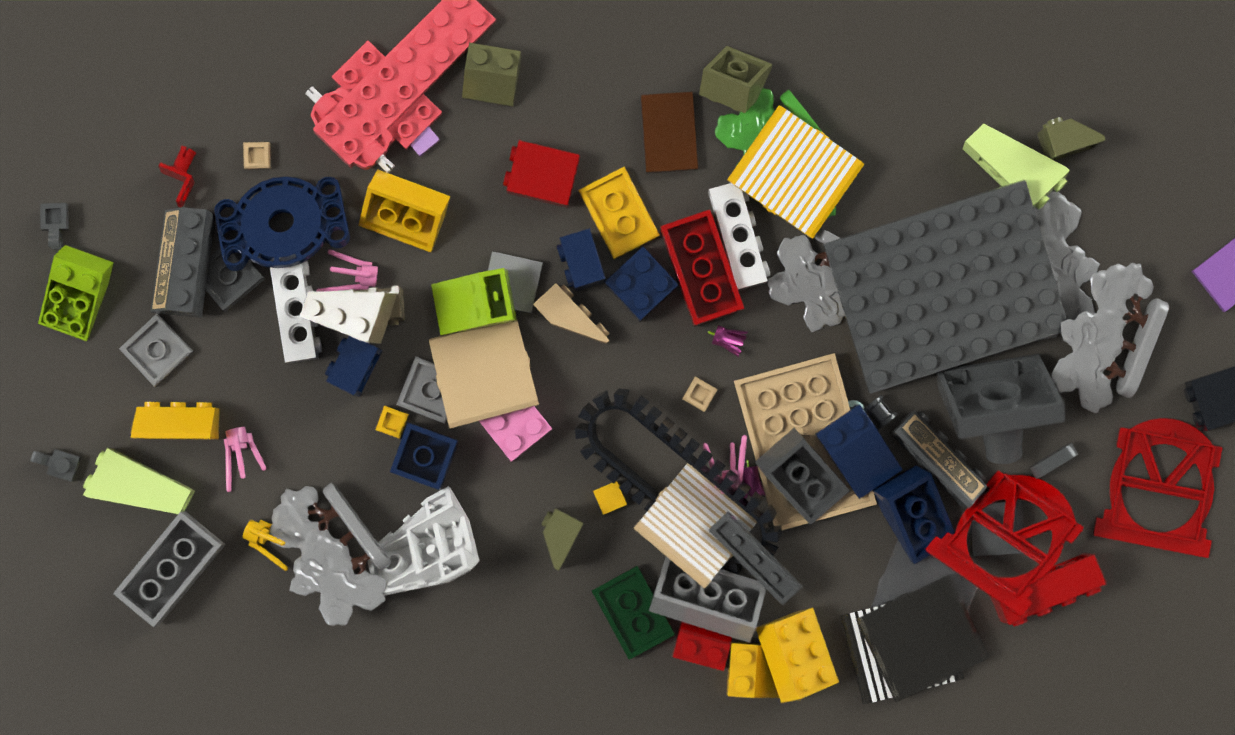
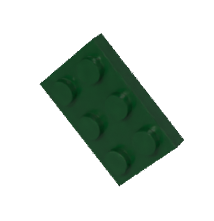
(626, 607)

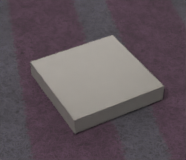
(523, 278)
(156, 350)
(421, 391)

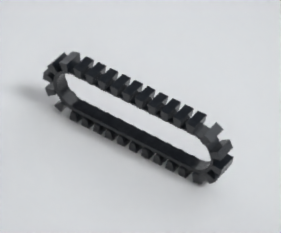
(603, 403)

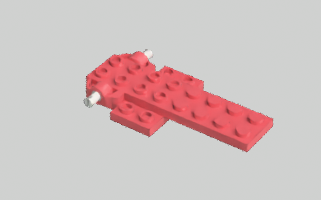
(385, 96)

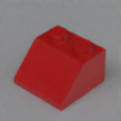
(701, 646)

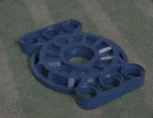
(286, 247)

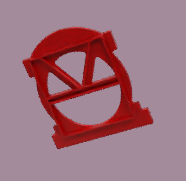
(1118, 524)
(1011, 591)

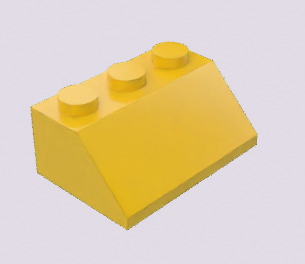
(403, 210)
(176, 421)

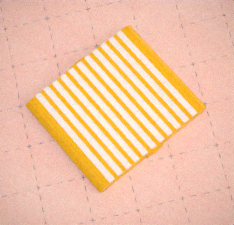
(795, 172)

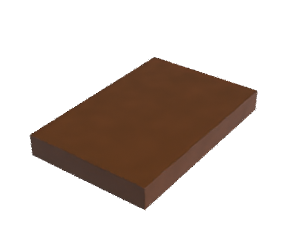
(669, 132)

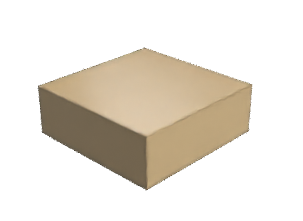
(257, 155)
(699, 394)

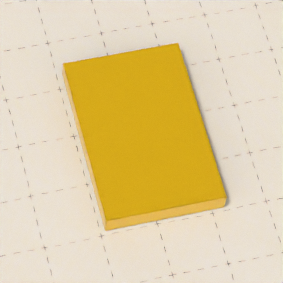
(619, 213)

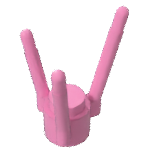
(365, 274)
(237, 440)
(739, 473)

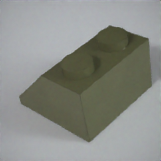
(491, 74)
(734, 79)
(1067, 138)
(560, 534)

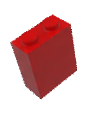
(541, 173)

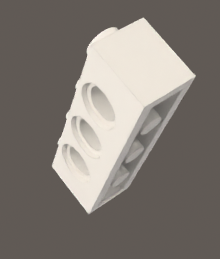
(744, 276)
(288, 324)

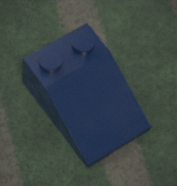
(858, 451)
(914, 511)

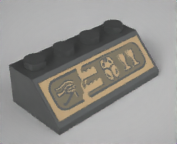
(183, 262)
(937, 458)

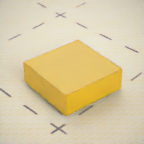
(392, 422)
(609, 497)

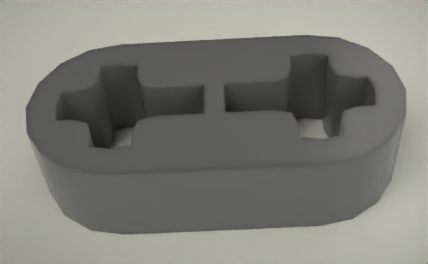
(1053, 460)

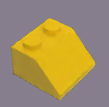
(749, 672)

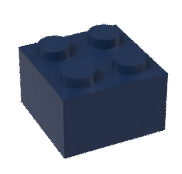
(582, 260)
(641, 284)
(353, 365)
(424, 456)

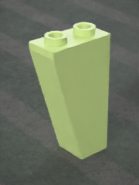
(1012, 161)
(135, 484)

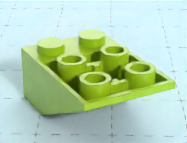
(74, 292)
(474, 301)

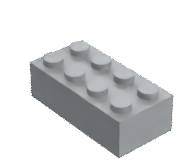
(169, 569)
(725, 606)

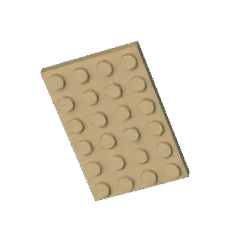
(800, 398)

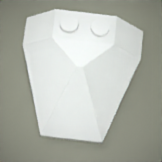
(429, 546)

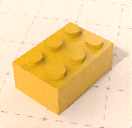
(797, 655)

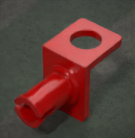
(179, 172)

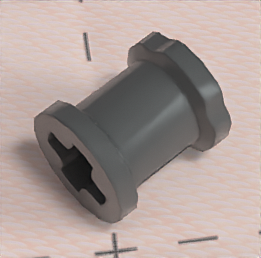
(880, 411)

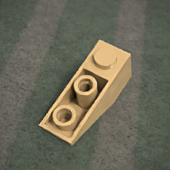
(564, 313)

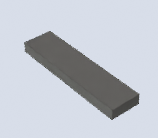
(755, 557)

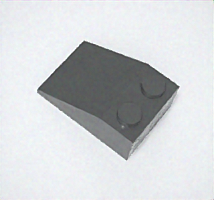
(802, 476)

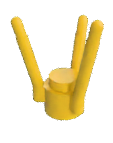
(259, 533)

